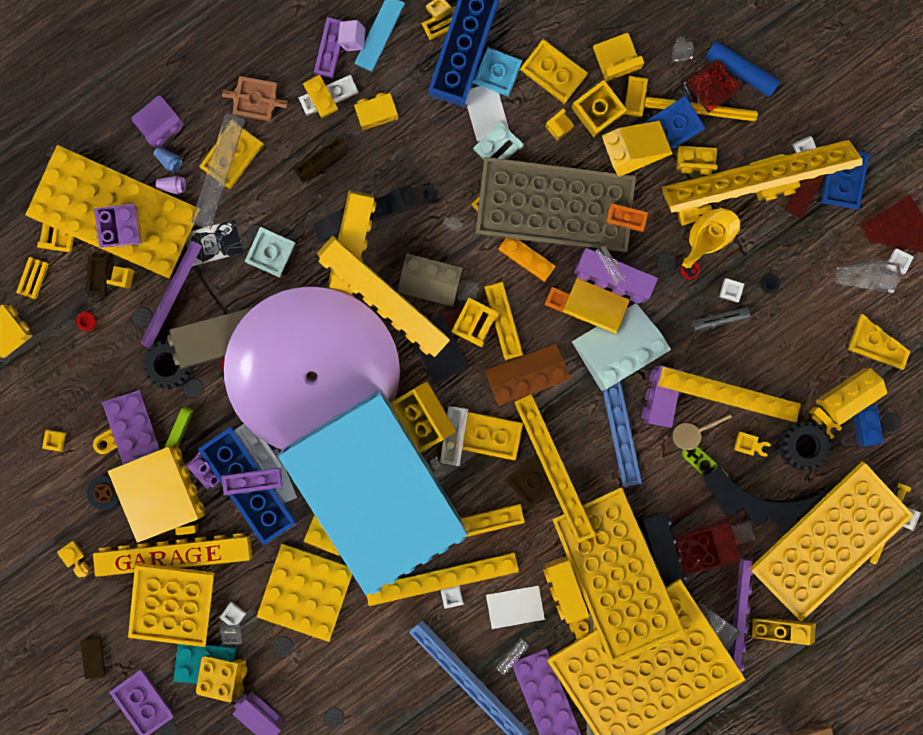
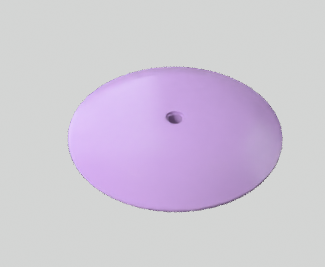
(301, 334)

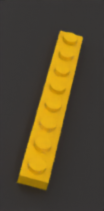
(729, 394)
(554, 469)
(445, 578)

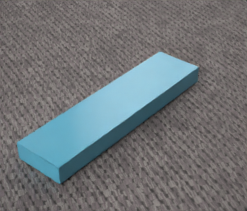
(379, 34)

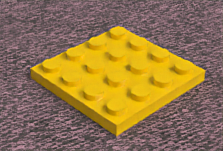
(305, 592)
(171, 604)

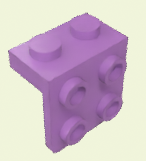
(157, 121)

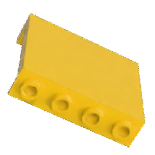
(156, 493)

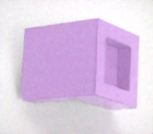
(351, 35)

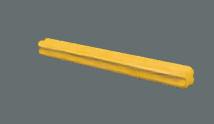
(720, 111)

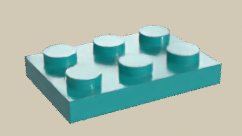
(189, 660)

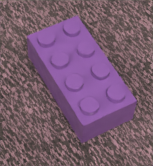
(637, 284)

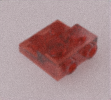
(713, 86)

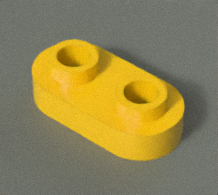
(108, 437)

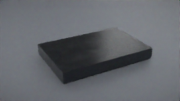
(448, 360)

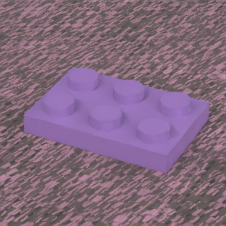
(142, 703)

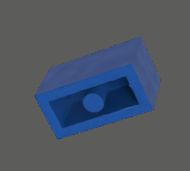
(868, 426)

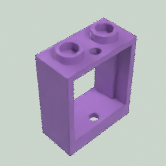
(258, 715)

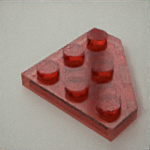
(897, 226)

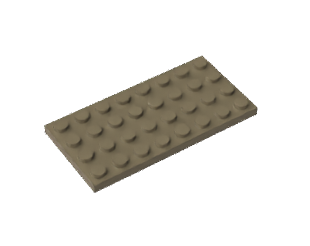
(552, 204)

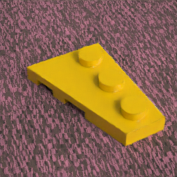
(876, 344)

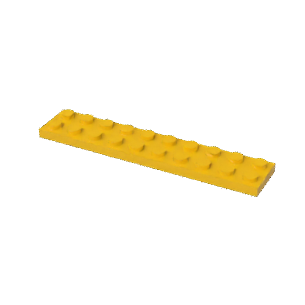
(761, 176)

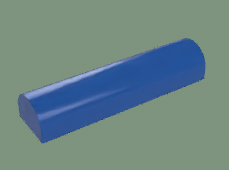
(743, 69)

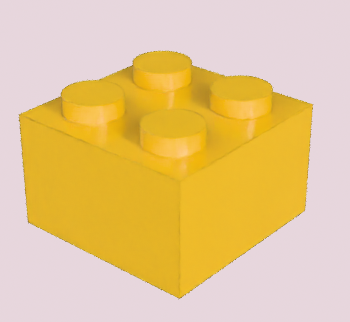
(599, 108)

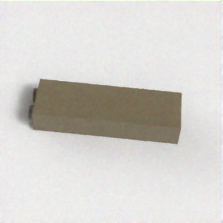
(204, 339)

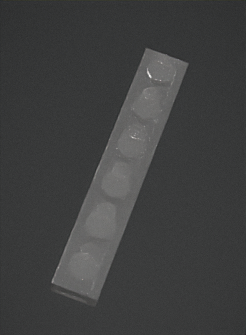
(218, 171)

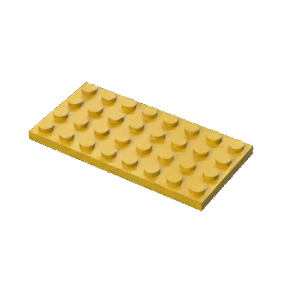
(78, 185)
(831, 541)
(620, 579)

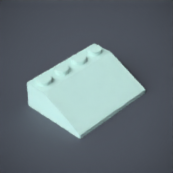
(618, 355)

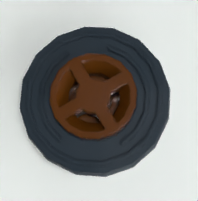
(98, 494)

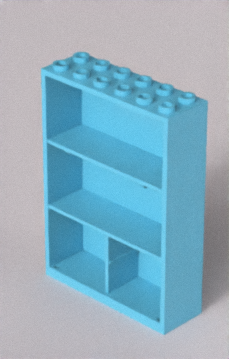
(373, 493)

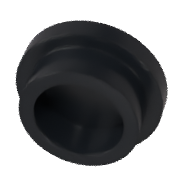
(769, 283)

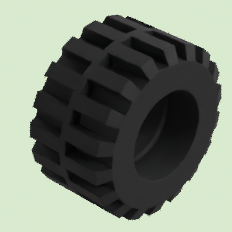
(153, 371)
(820, 449)

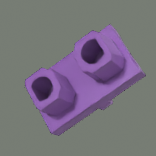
(202, 471)

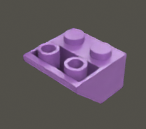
(118, 226)

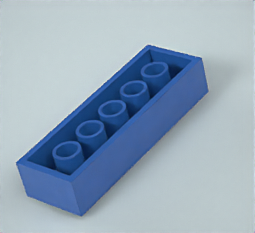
(462, 50)
(262, 509)

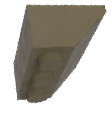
(429, 280)

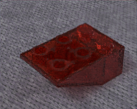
(707, 548)

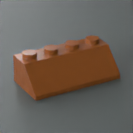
(527, 374)

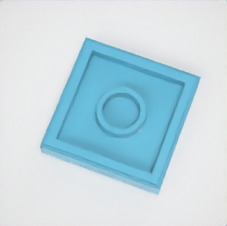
(497, 71)

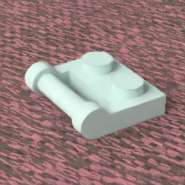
(495, 140)

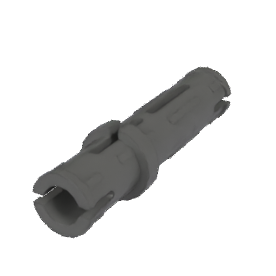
(700, 324)

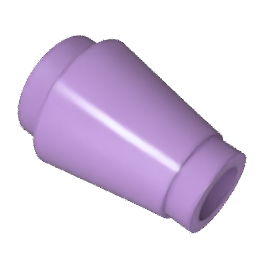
(171, 184)

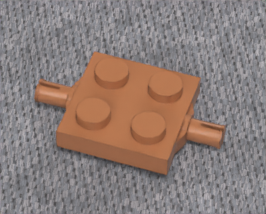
(255, 98)

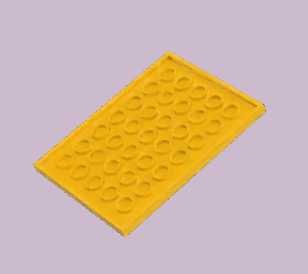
(651, 686)

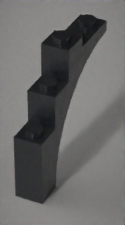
(393, 203)
(732, 498)

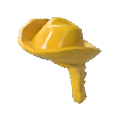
(711, 233)

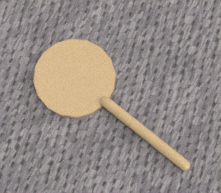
(688, 435)

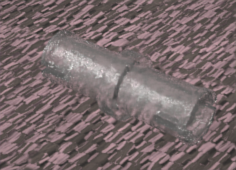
(610, 264)
(512, 657)

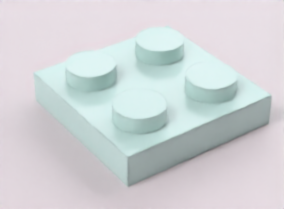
(270, 252)

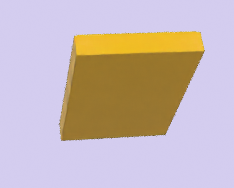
(553, 71)
(245, 152)
(596, 306)
(492, 436)

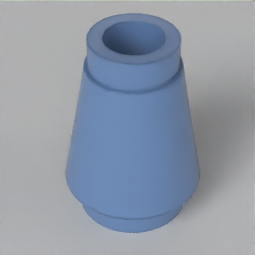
(168, 159)

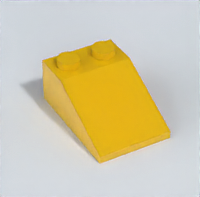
(636, 146)

